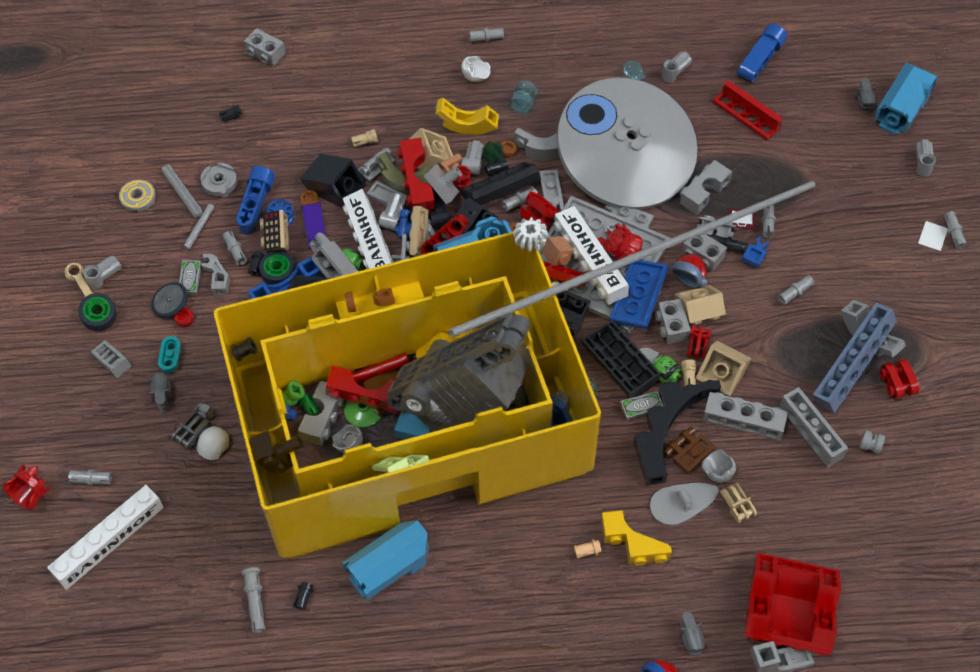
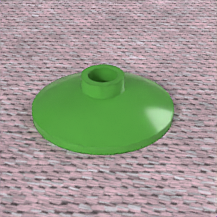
(360, 417)

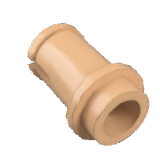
(587, 549)

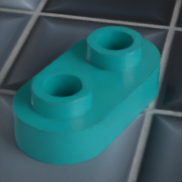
(169, 356)

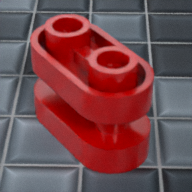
(538, 209)
(899, 379)

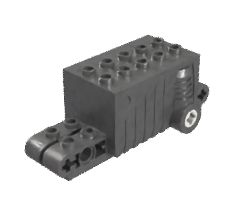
(463, 375)

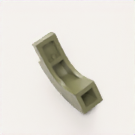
(393, 177)

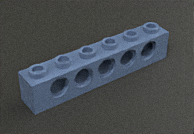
(855, 357)

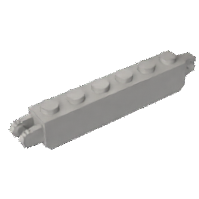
(330, 257)

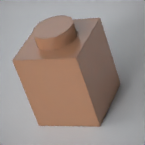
(557, 251)

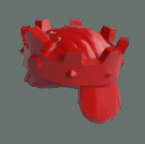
(621, 242)
(26, 487)

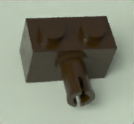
(273, 452)

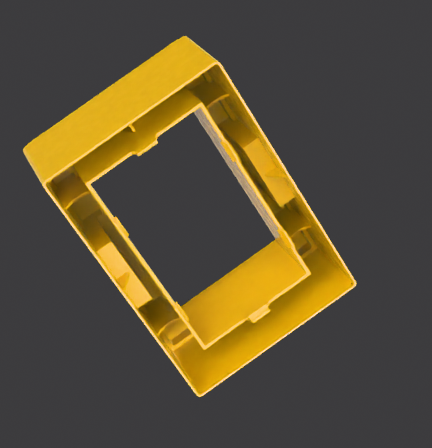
(497, 453)

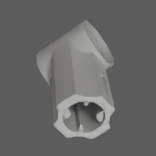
(675, 66)
(473, 157)
(925, 158)
(390, 217)
(98, 273)

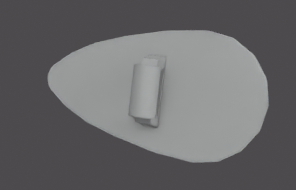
(681, 502)

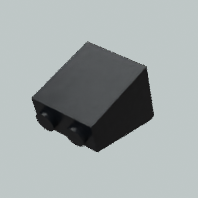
(333, 178)

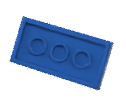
(645, 284)

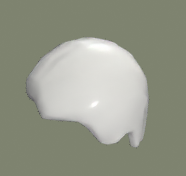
(474, 69)
(212, 443)

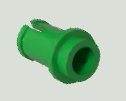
(308, 405)

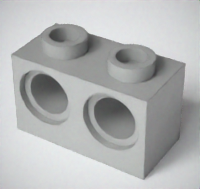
(264, 47)
(704, 249)
(675, 321)

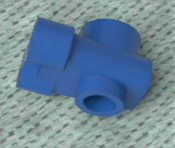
(405, 224)

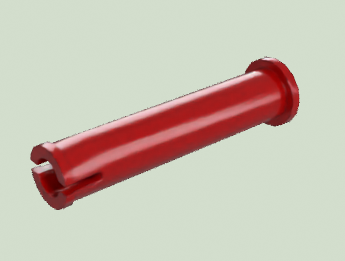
(380, 368)

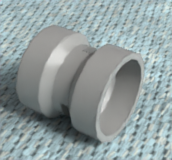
(872, 442)

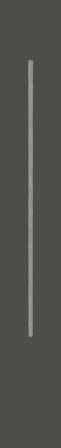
(625, 261)

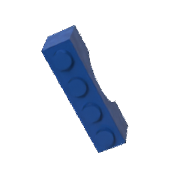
(305, 268)

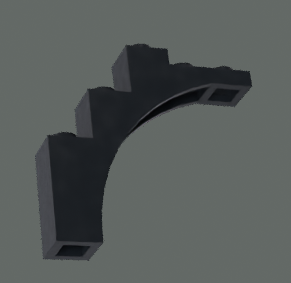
(660, 419)

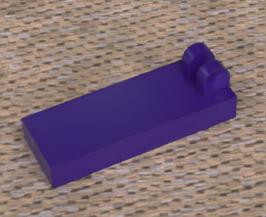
(313, 221)

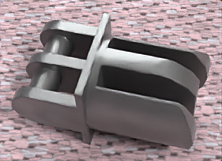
(866, 96)
(161, 391)
(191, 428)
(691, 634)

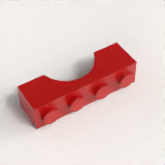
(412, 155)
(342, 385)

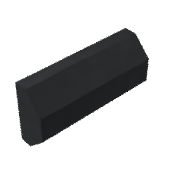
(501, 183)
(621, 359)

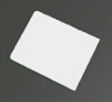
(933, 235)

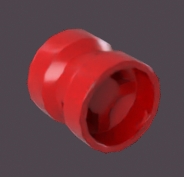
(464, 180)

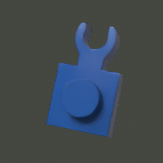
(755, 253)

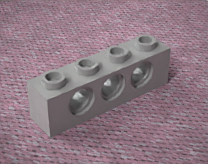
(751, 424)
(813, 427)

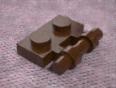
(693, 454)

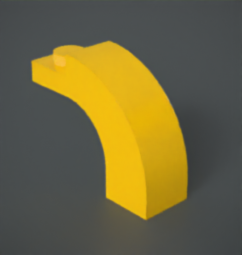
(467, 122)

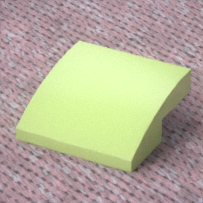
(396, 463)

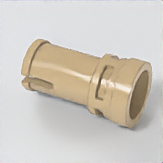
(368, 137)
(688, 370)

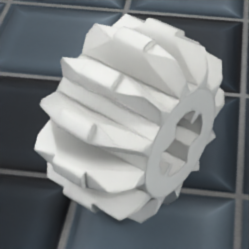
(530, 234)

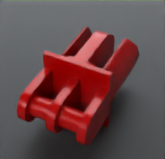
(698, 337)

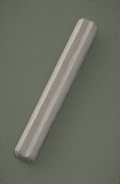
(182, 191)

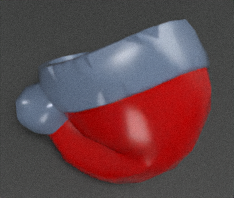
(690, 270)

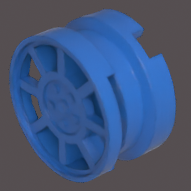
(288, 209)

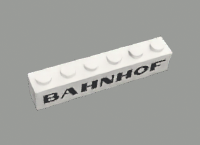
(366, 230)
(590, 254)
(105, 537)

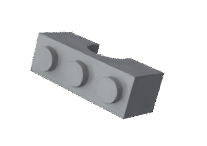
(714, 177)
(317, 428)

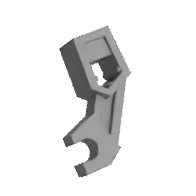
(219, 288)

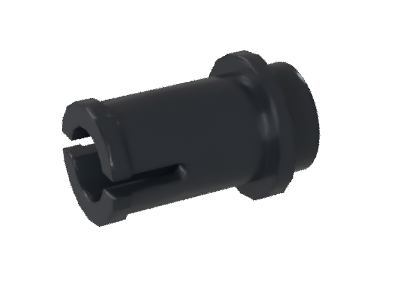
(230, 113)
(495, 167)
(254, 266)
(303, 595)

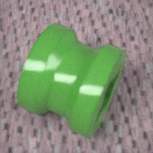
(292, 393)

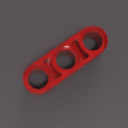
(449, 229)

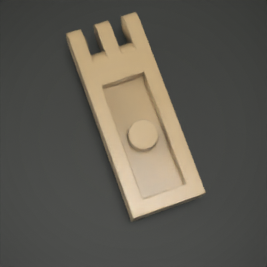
(418, 231)

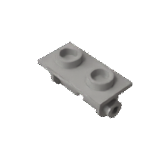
(370, 168)
(723, 231)

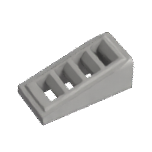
(118, 365)

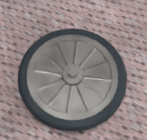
(169, 300)

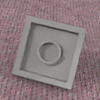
(442, 182)

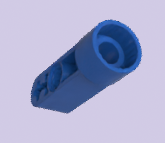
(769, 42)
(259, 184)

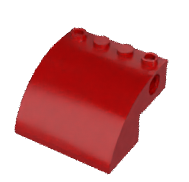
(793, 604)

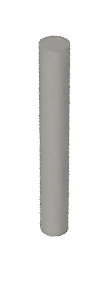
(198, 227)

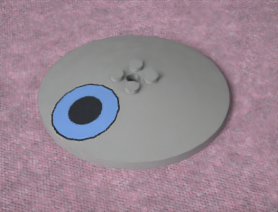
(620, 169)

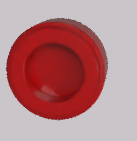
(184, 318)

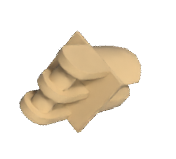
(738, 501)

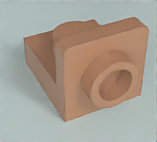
(449, 163)

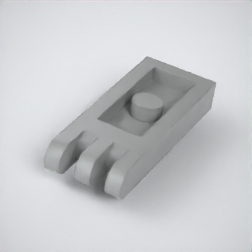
(551, 187)
(634, 215)

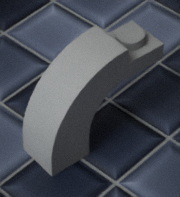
(537, 147)
(853, 317)
(770, 659)

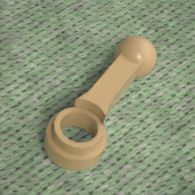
(78, 278)

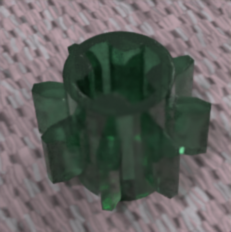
(493, 151)

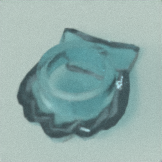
(633, 70)

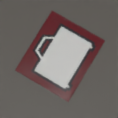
(746, 222)

